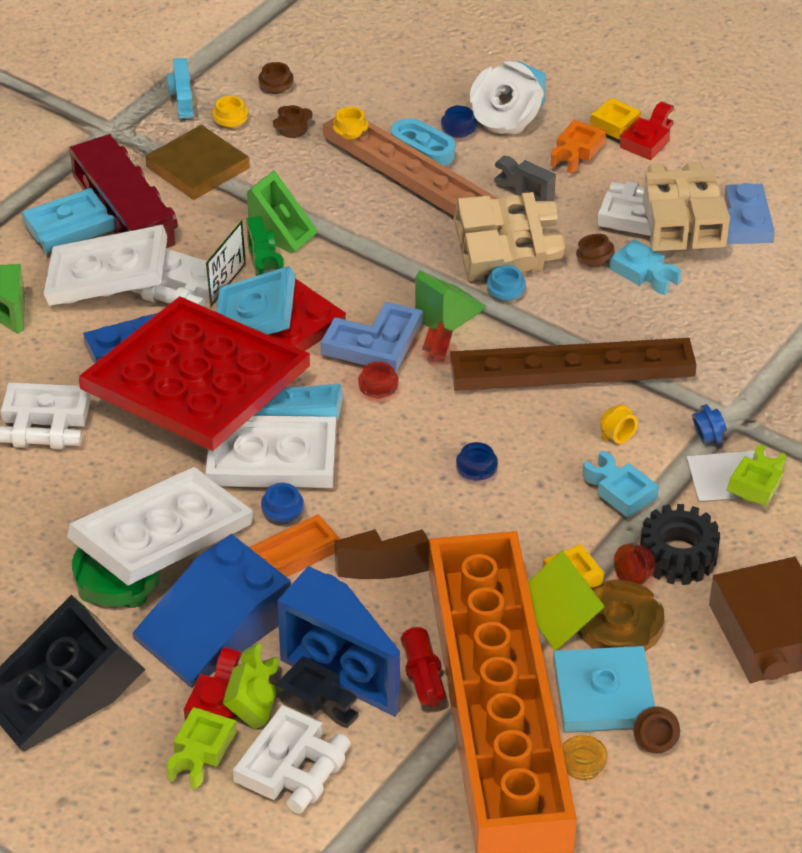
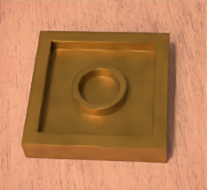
(197, 162)

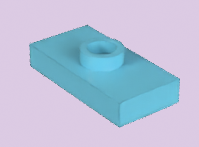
(306, 401)

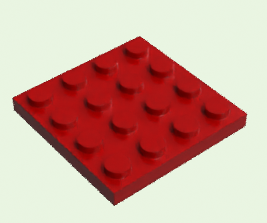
(195, 372)

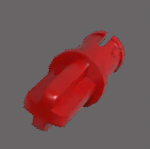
(423, 666)

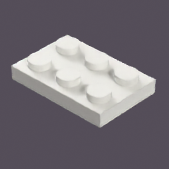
(106, 265)
(277, 451)

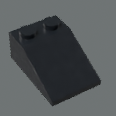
(62, 675)

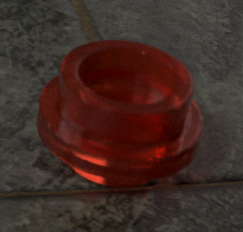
(437, 342)
(378, 380)
(634, 563)

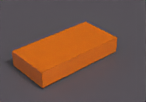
(298, 546)

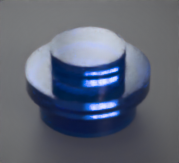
(459, 121)
(476, 461)

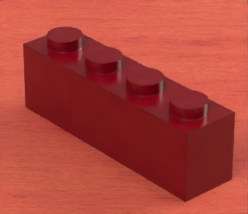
(121, 186)

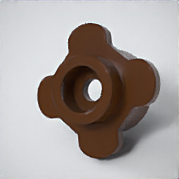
(292, 121)

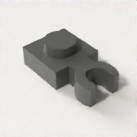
(526, 178)

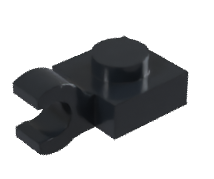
(316, 687)

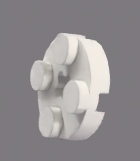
(515, 114)

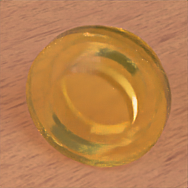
(584, 756)

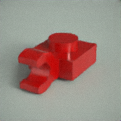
(649, 137)
(210, 691)

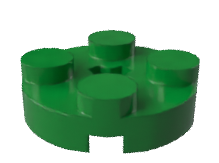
(104, 588)

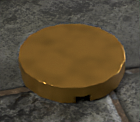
(628, 618)

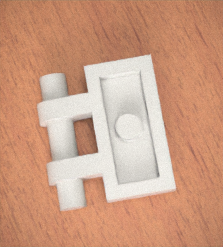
(624, 209)
(180, 277)
(44, 405)
(281, 749)

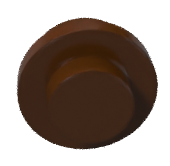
(276, 77)
(595, 250)
(656, 729)

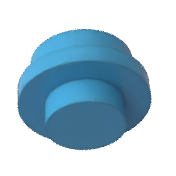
(506, 283)

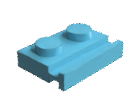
(68, 220)

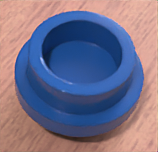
(709, 424)
(282, 503)

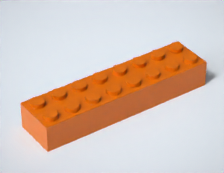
(500, 696)

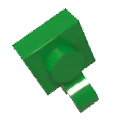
(262, 246)

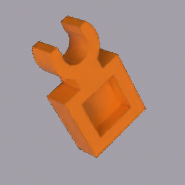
(577, 143)

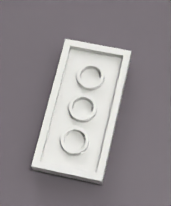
(160, 525)

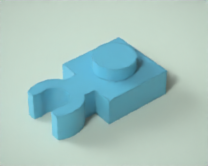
(180, 86)
(642, 264)
(621, 487)

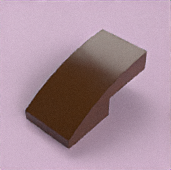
(371, 558)

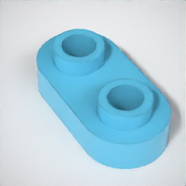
(425, 139)

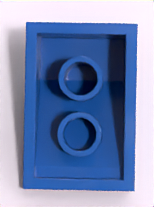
(215, 604)
(333, 628)

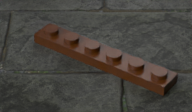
(572, 364)

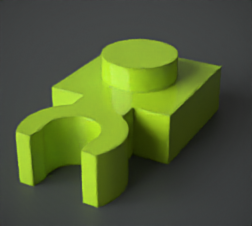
(757, 477)
(249, 691)
(200, 741)

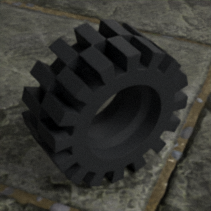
(685, 527)

